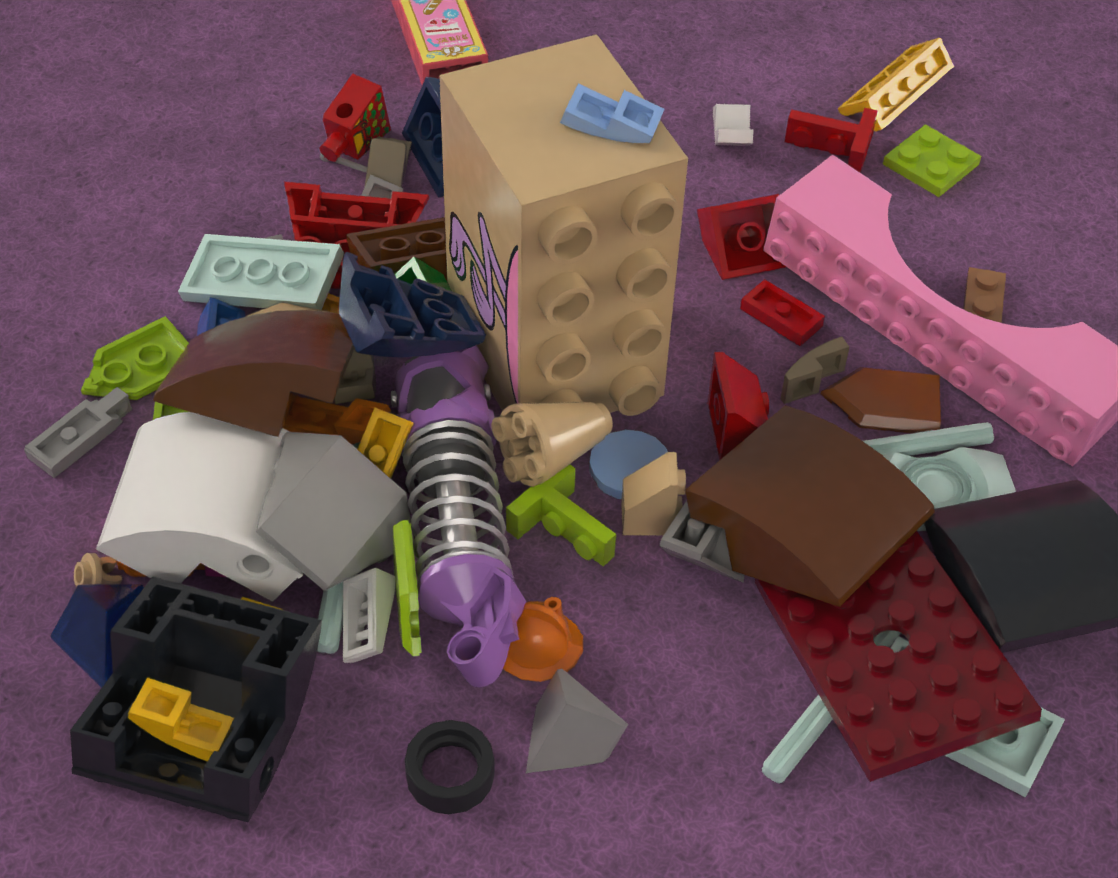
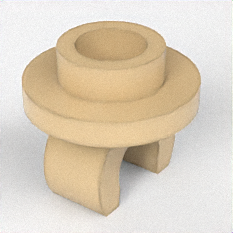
(94, 570)

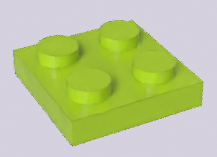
(932, 160)

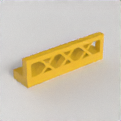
(901, 82)

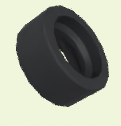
(457, 798)

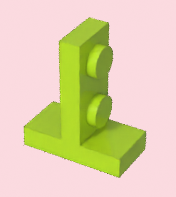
(561, 517)

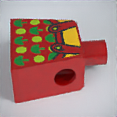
(354, 119)

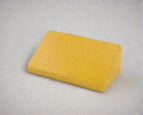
(385, 440)

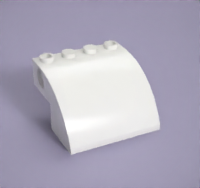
(195, 499)

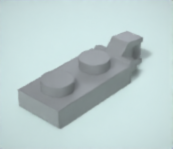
(78, 432)

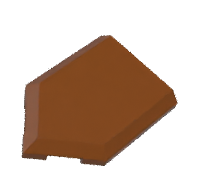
(888, 399)

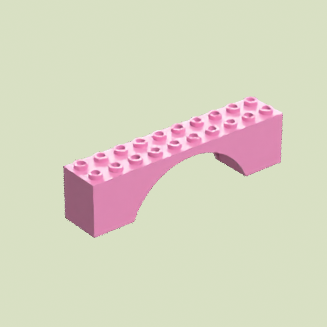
(1041, 381)

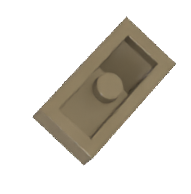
(388, 159)

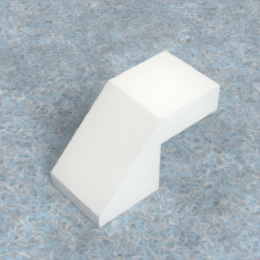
(732, 125)

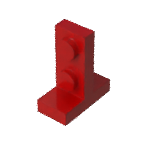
(833, 135)

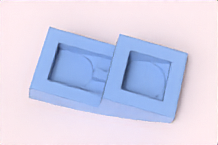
(623, 121)

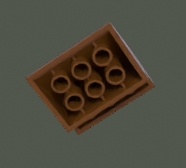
(258, 366)
(808, 506)

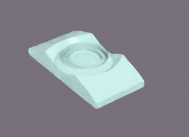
(956, 475)

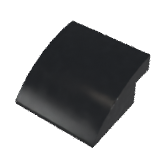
(1033, 562)

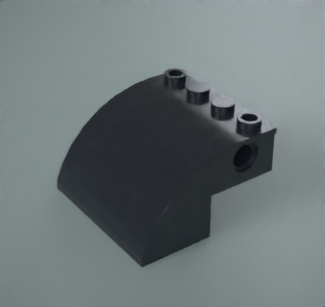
(234, 661)

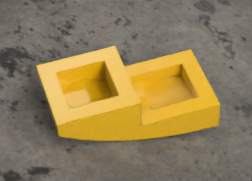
(172, 719)

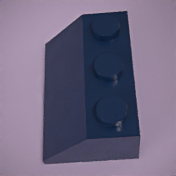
(425, 133)

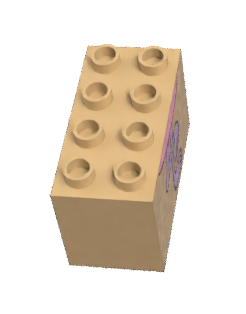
(560, 231)

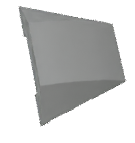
(330, 508)

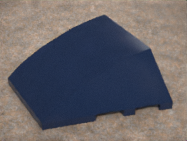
(403, 318)

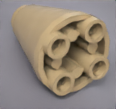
(547, 437)

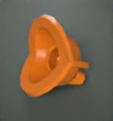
(545, 642)

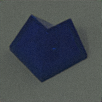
(87, 625)

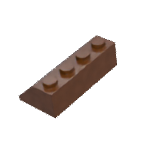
(399, 243)

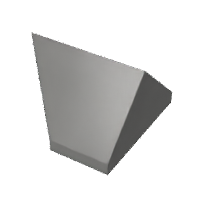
(699, 544)
(571, 727)

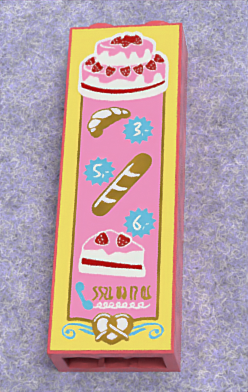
(440, 36)

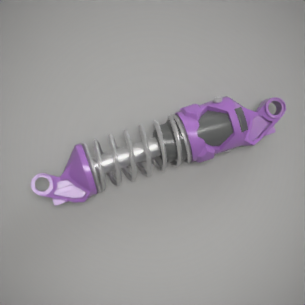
(449, 458)

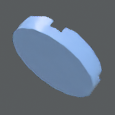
(620, 456)

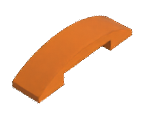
(332, 419)

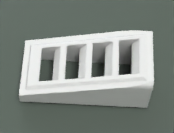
(363, 594)

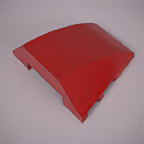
(332, 216)

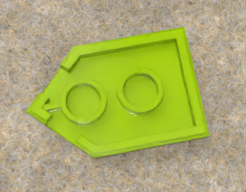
(136, 361)
(406, 587)

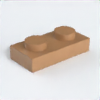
(985, 293)

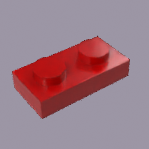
(782, 312)

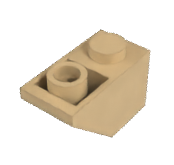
(652, 497)

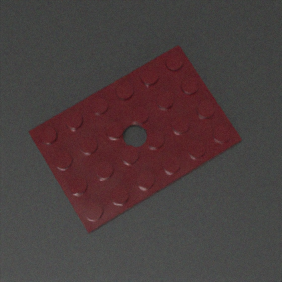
(911, 703)

